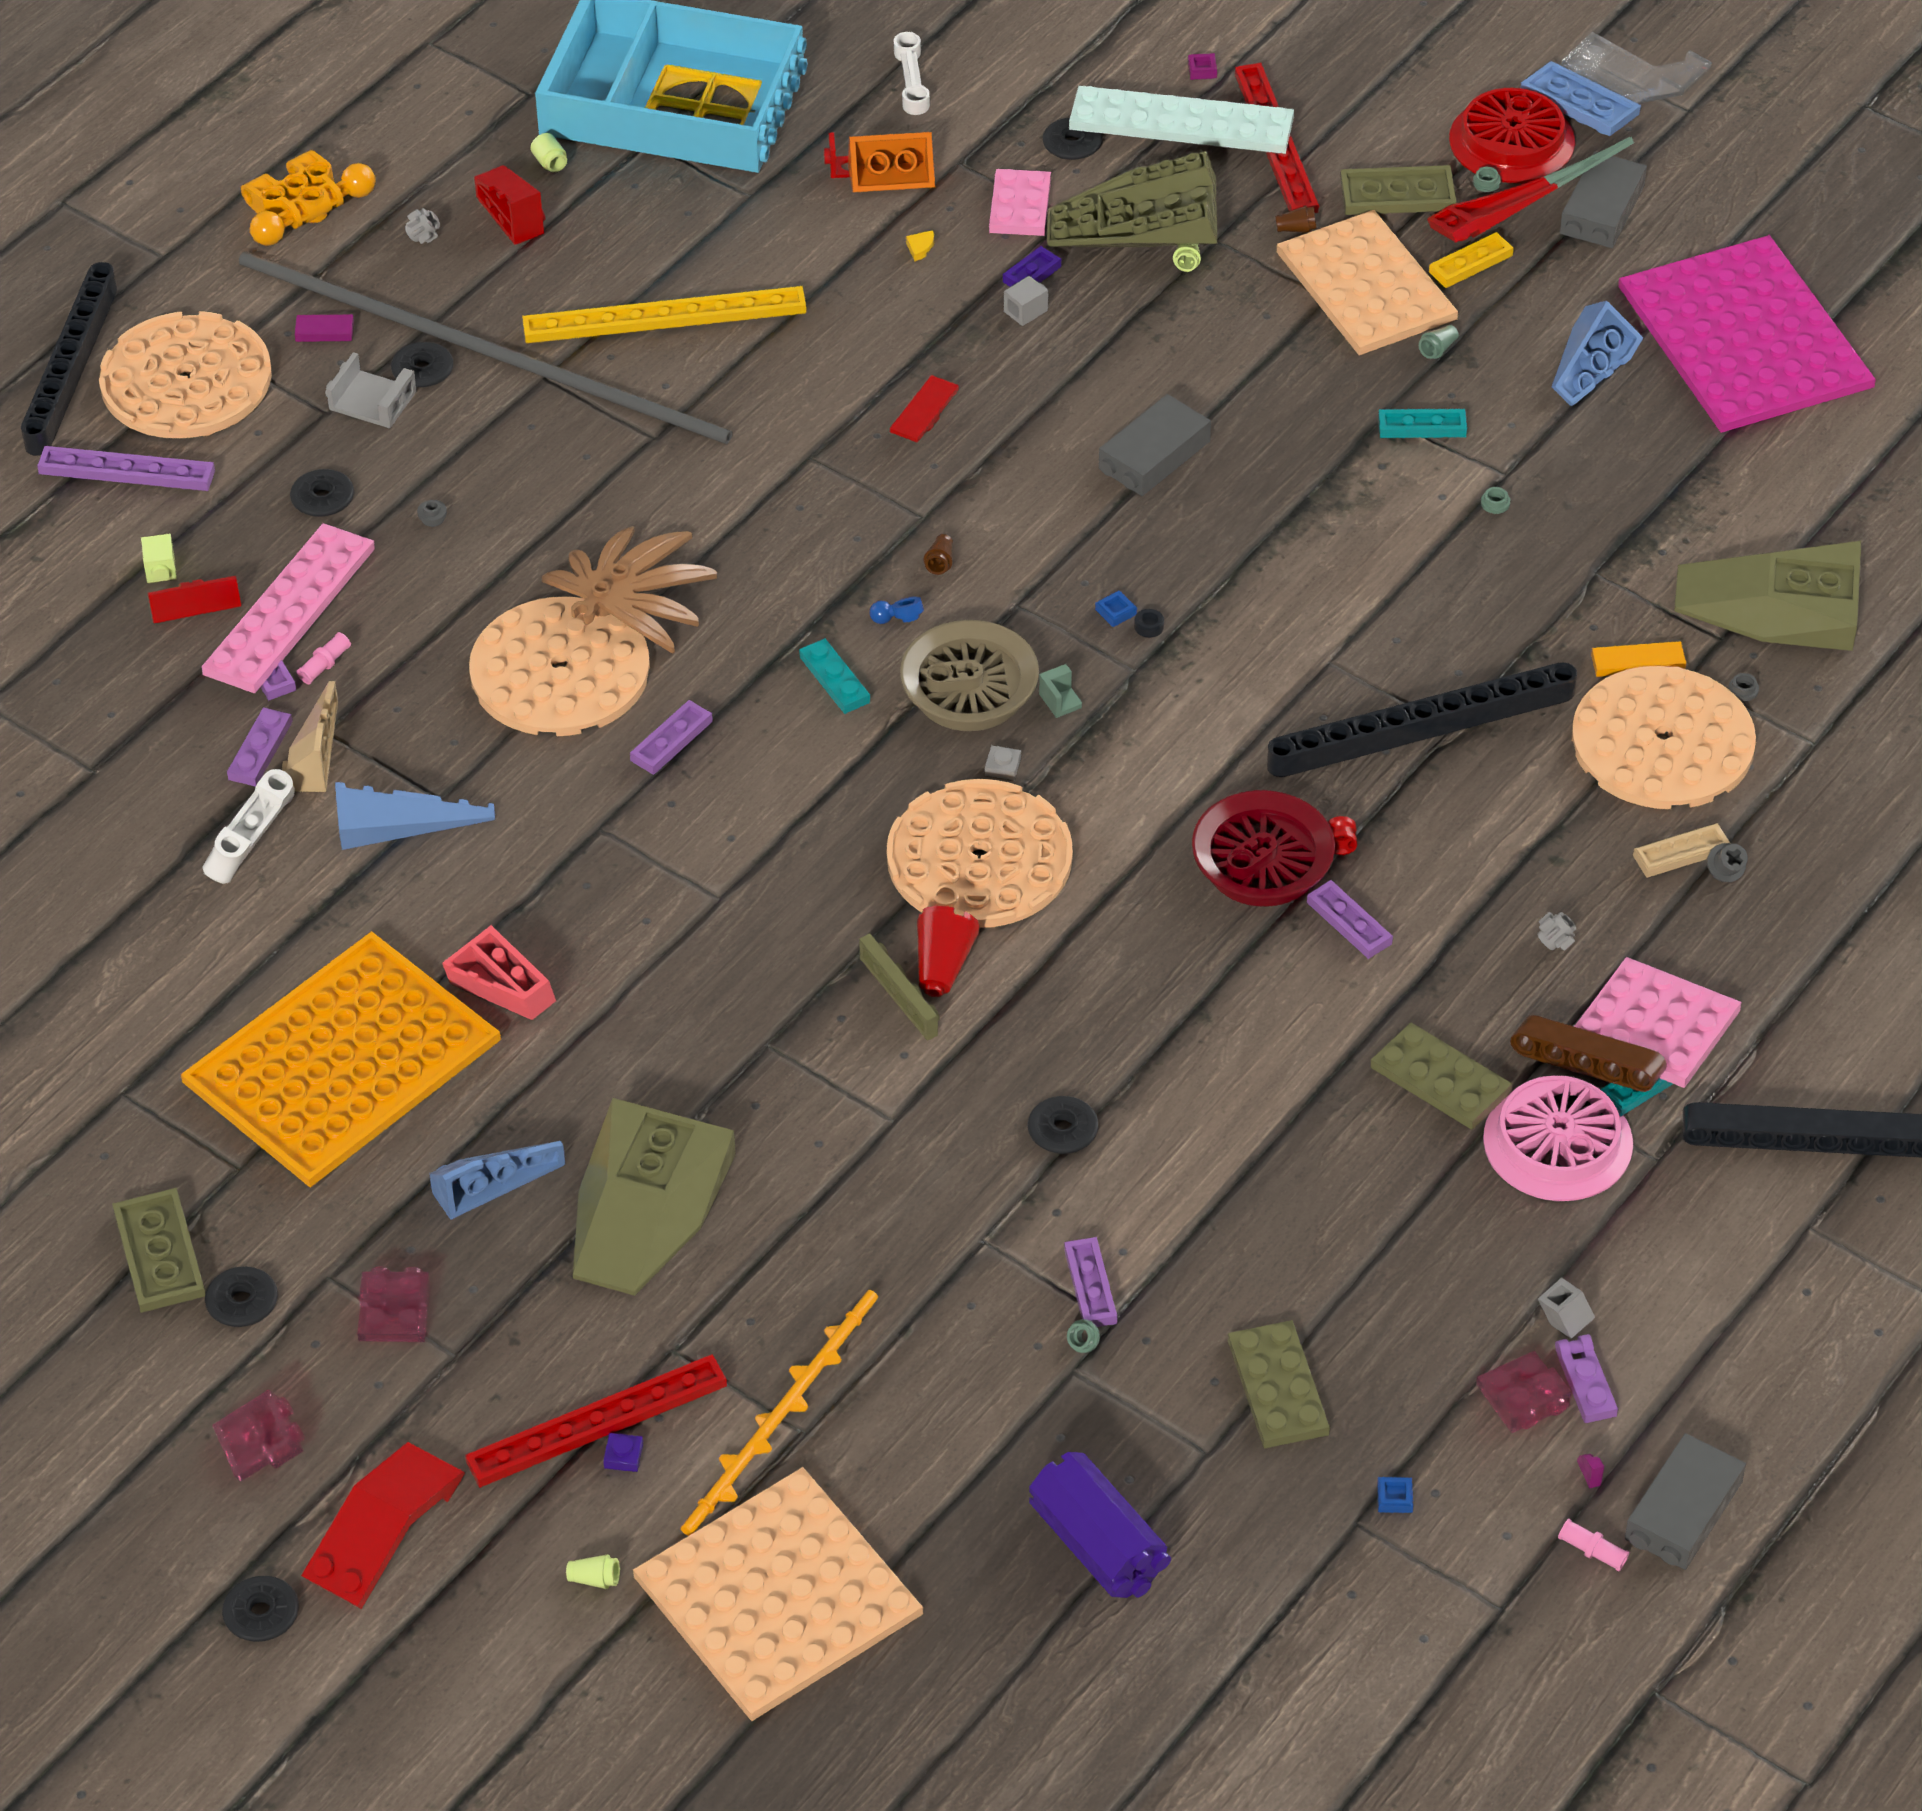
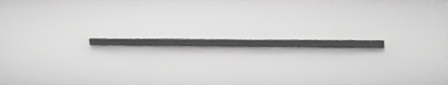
(486, 348)

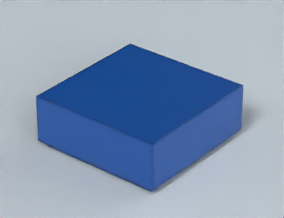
(1116, 608)
(1395, 1495)

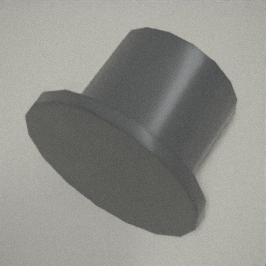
(1727, 862)

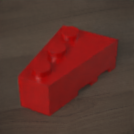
(511, 203)

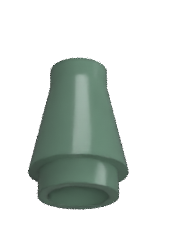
(1436, 342)

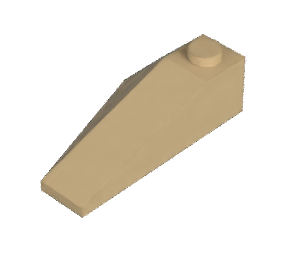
(312, 747)

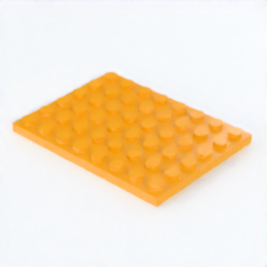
(340, 1058)

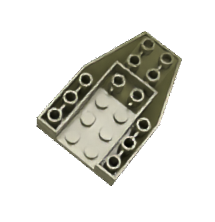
(1142, 208)
(1779, 595)
(645, 1193)

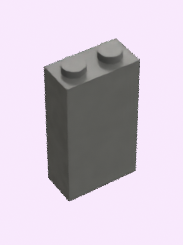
(1603, 201)
(1154, 445)
(1685, 1501)

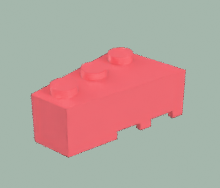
(499, 974)

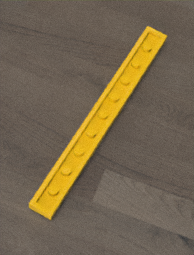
(664, 314)

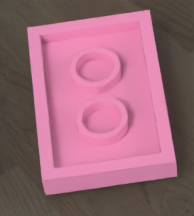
(1020, 202)

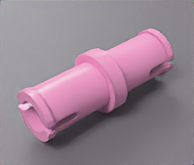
(323, 658)
(1593, 1545)

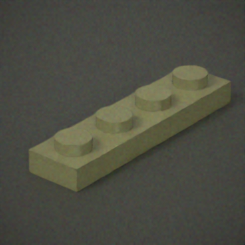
(894, 981)

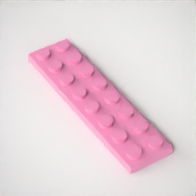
(288, 608)

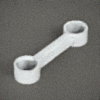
(911, 73)

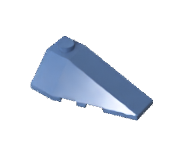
(1595, 348)
(485, 1177)

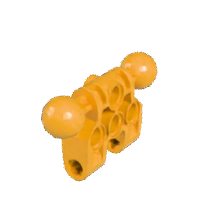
(301, 195)

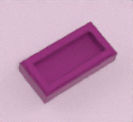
(324, 328)

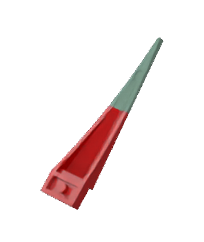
(1480, 214)

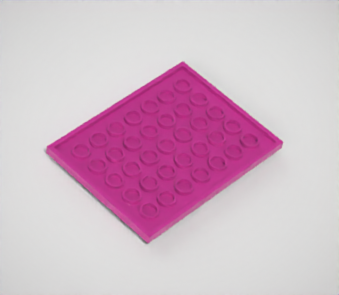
(1746, 333)

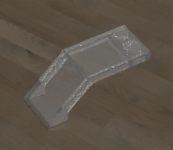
(1631, 76)

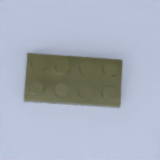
(1397, 189)
(1441, 1075)
(158, 1250)
(1278, 1384)

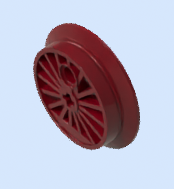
(1303, 841)

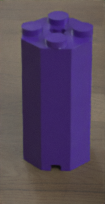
(1099, 1525)

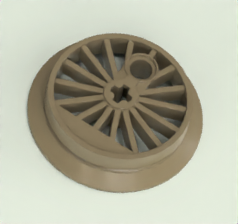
(967, 679)

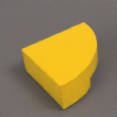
(920, 244)

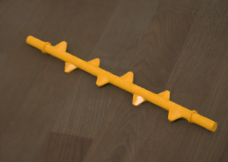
(768, 1422)

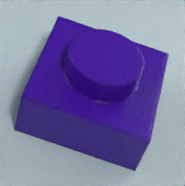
(623, 1452)

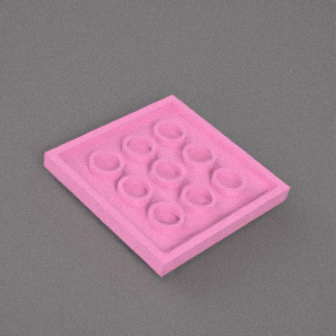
(1661, 1015)

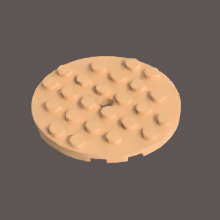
(225, 367)
(524, 691)
(1706, 746)
(1024, 844)

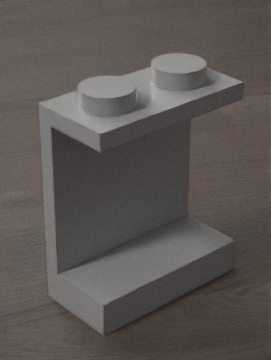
(369, 395)

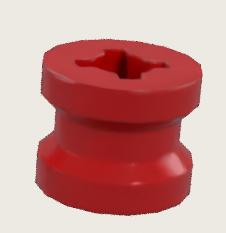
(1344, 834)

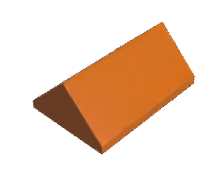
(891, 162)

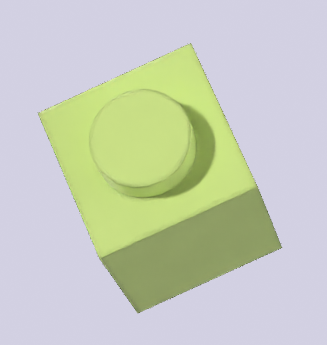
(158, 558)

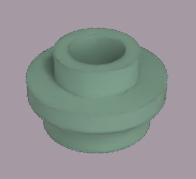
(1486, 179)
(1495, 500)
(1074, 1336)

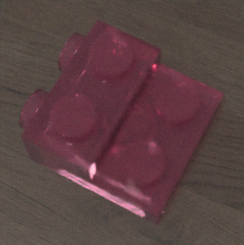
(393, 1305)
(1524, 1391)
(259, 1435)

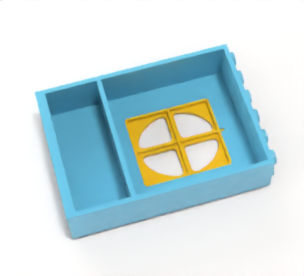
(629, 52)

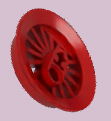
(1495, 136)

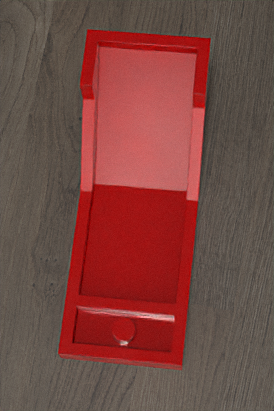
(376, 1521)

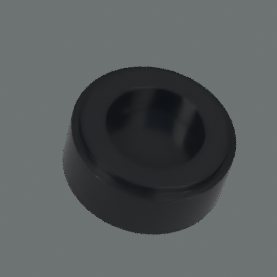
(1149, 623)

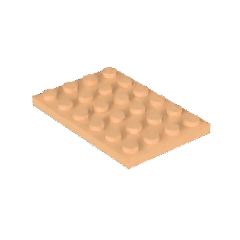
(1367, 282)

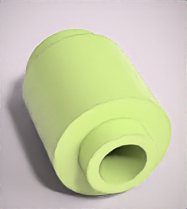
(549, 152)

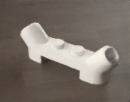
(249, 825)

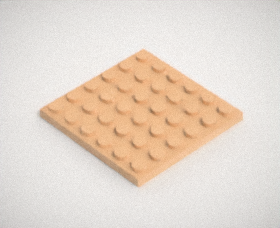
(777, 1593)

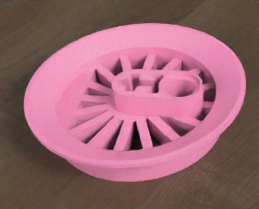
(1567, 1136)

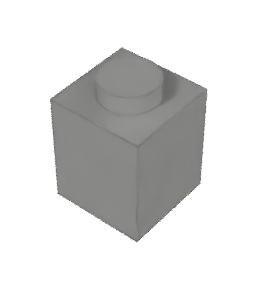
(1026, 300)
(1566, 1308)

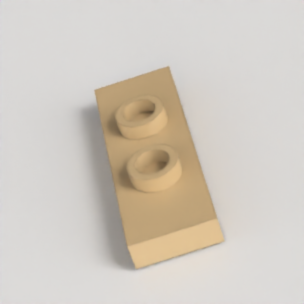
(1678, 850)

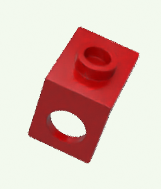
(835, 161)

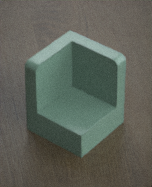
(1057, 691)

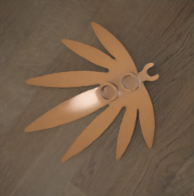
(614, 585)

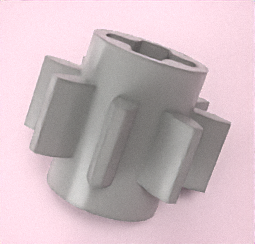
(422, 226)
(1556, 931)

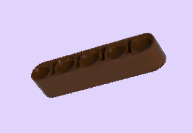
(1588, 1053)

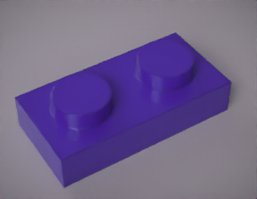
(1037, 265)

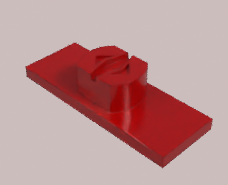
(924, 409)
(194, 599)

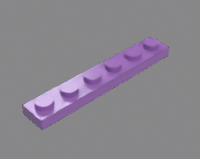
(126, 468)

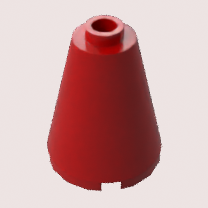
(943, 947)

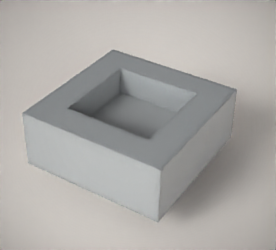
(1002, 762)

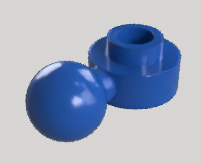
(905, 609)

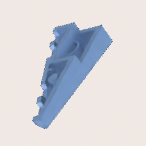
(379, 817)

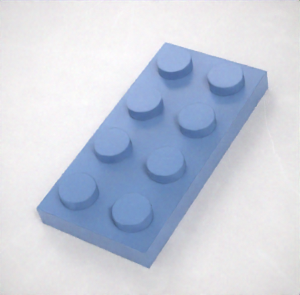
(1582, 98)

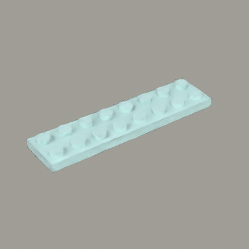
(1181, 119)

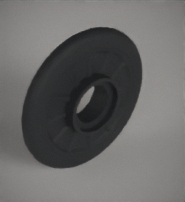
(1056, 143)
(437, 356)
(306, 501)
(1057, 1140)
(245, 1313)
(266, 1626)

